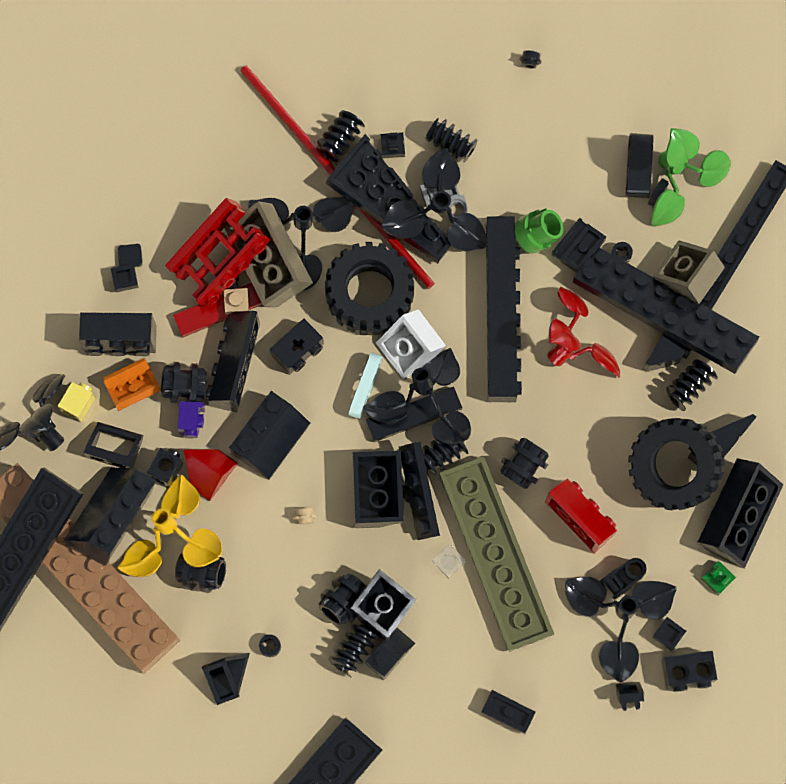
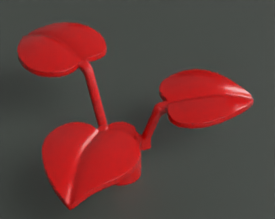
(567, 342)

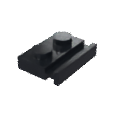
(578, 245)

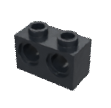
(688, 664)

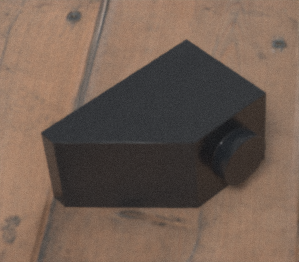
(666, 353)
(389, 653)

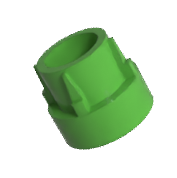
(538, 230)

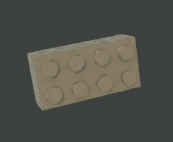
(278, 269)

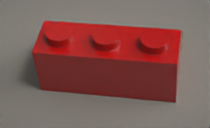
(581, 515)

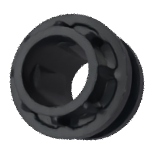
(183, 382)
(524, 463)
(208, 577)
(337, 603)

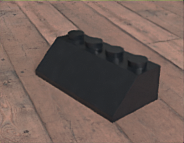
(234, 360)
(740, 512)
(110, 513)

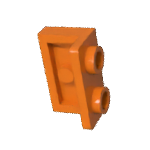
(131, 384)

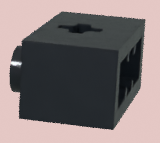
(301, 335)

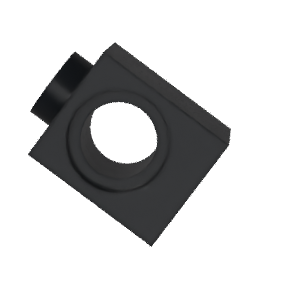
(165, 477)

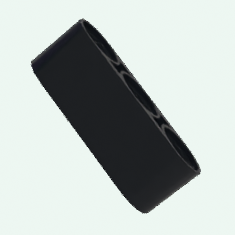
(639, 165)

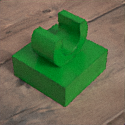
(718, 577)

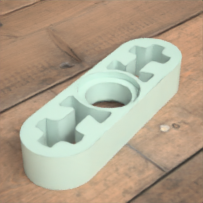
(365, 385)

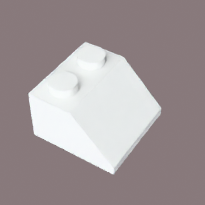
(410, 343)

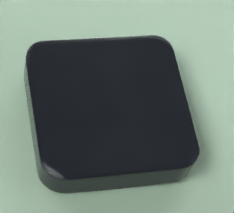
(130, 254)

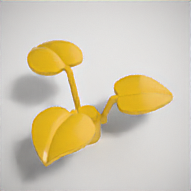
(202, 549)

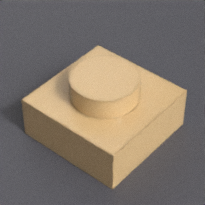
(236, 300)

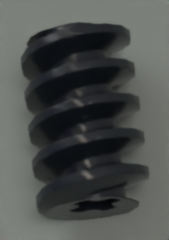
(338, 134)
(453, 141)
(689, 383)
(440, 452)
(352, 649)

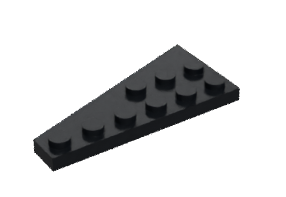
(375, 187)

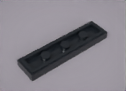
(418, 413)

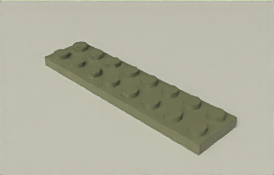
(496, 554)

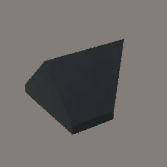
(226, 677)

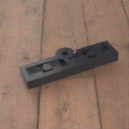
(418, 491)

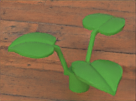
(681, 147)

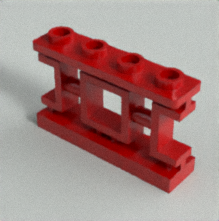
(205, 240)

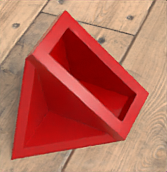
(208, 470)

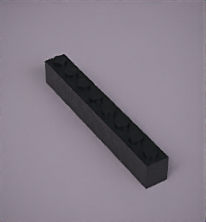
(501, 310)

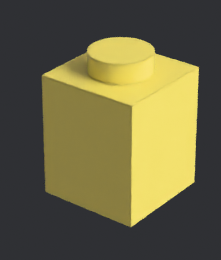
(77, 401)

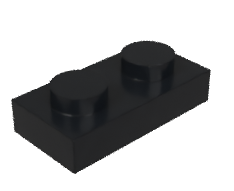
(508, 712)

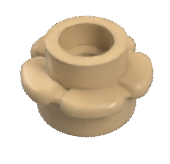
(305, 515)

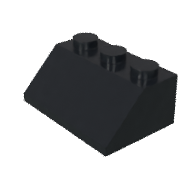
(269, 435)
(378, 489)

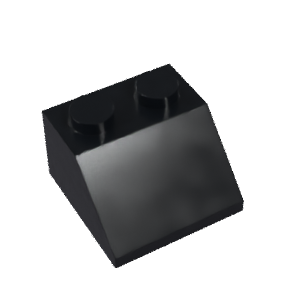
(382, 605)

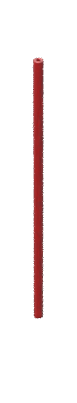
(328, 166)

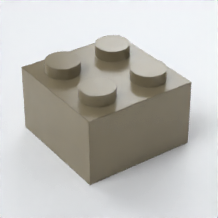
(689, 270)

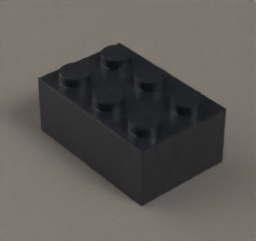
(118, 333)

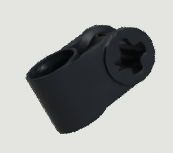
(623, 578)

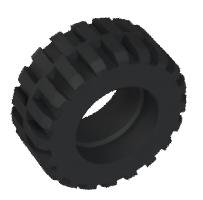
(369, 259)
(644, 464)

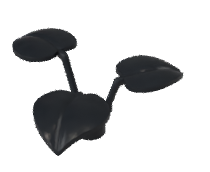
(333, 214)
(405, 221)
(443, 370)
(40, 420)
(652, 598)

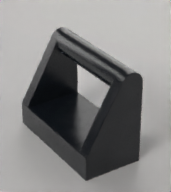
(109, 457)

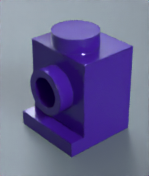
(190, 418)

